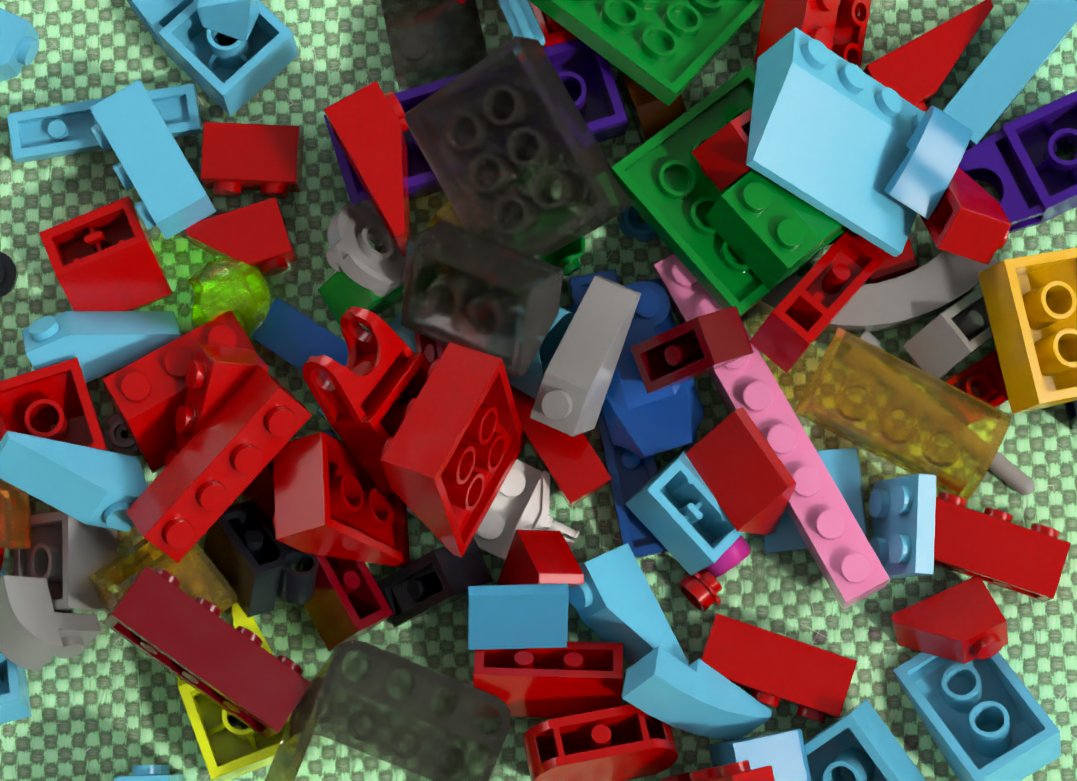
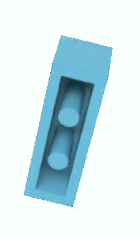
(150, 161)

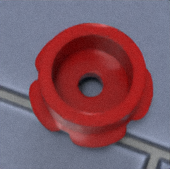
(701, 589)

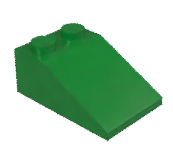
(769, 227)

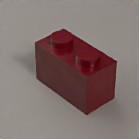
(691, 349)

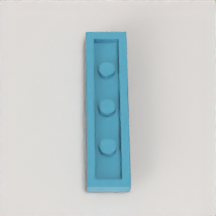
(67, 130)

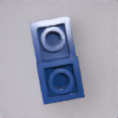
(298, 337)

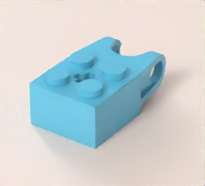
(223, 72)

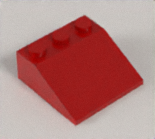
(455, 444)

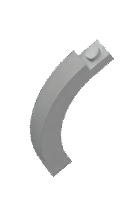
(898, 300)

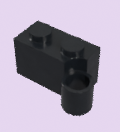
(255, 563)

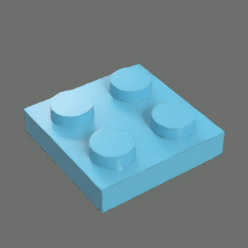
(904, 524)

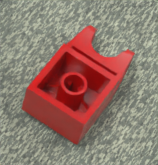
(371, 392)

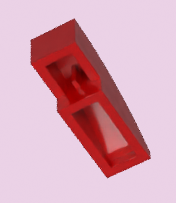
(568, 459)

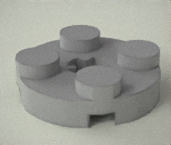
(350, 252)

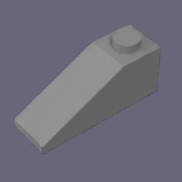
(586, 359)

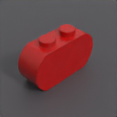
(600, 746)

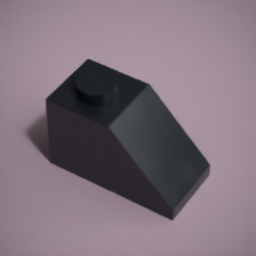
(433, 582)

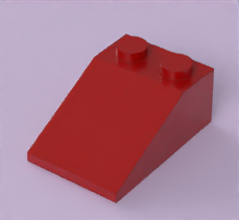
(372, 138)
(334, 506)

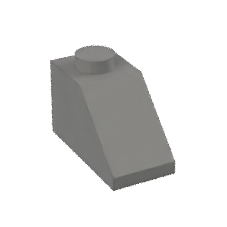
(951, 336)

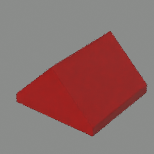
(743, 474)

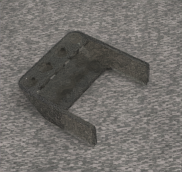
(396, 715)

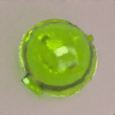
(230, 286)

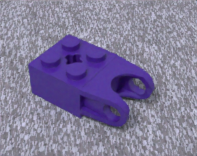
(1024, 163)

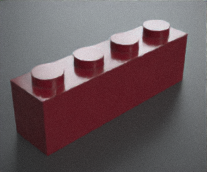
(345, 593)
(208, 651)

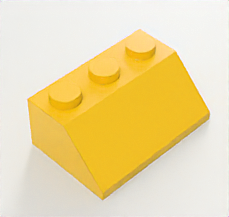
(1035, 326)

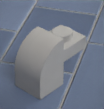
(31, 628)

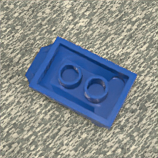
(657, 419)

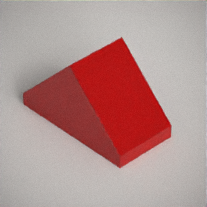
(540, 559)

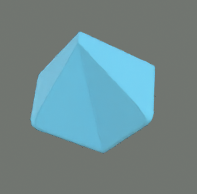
(229, 17)

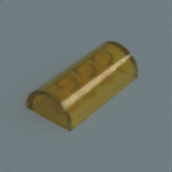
(903, 414)

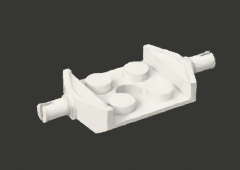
(519, 505)

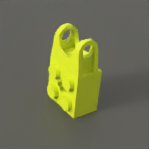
(228, 748)

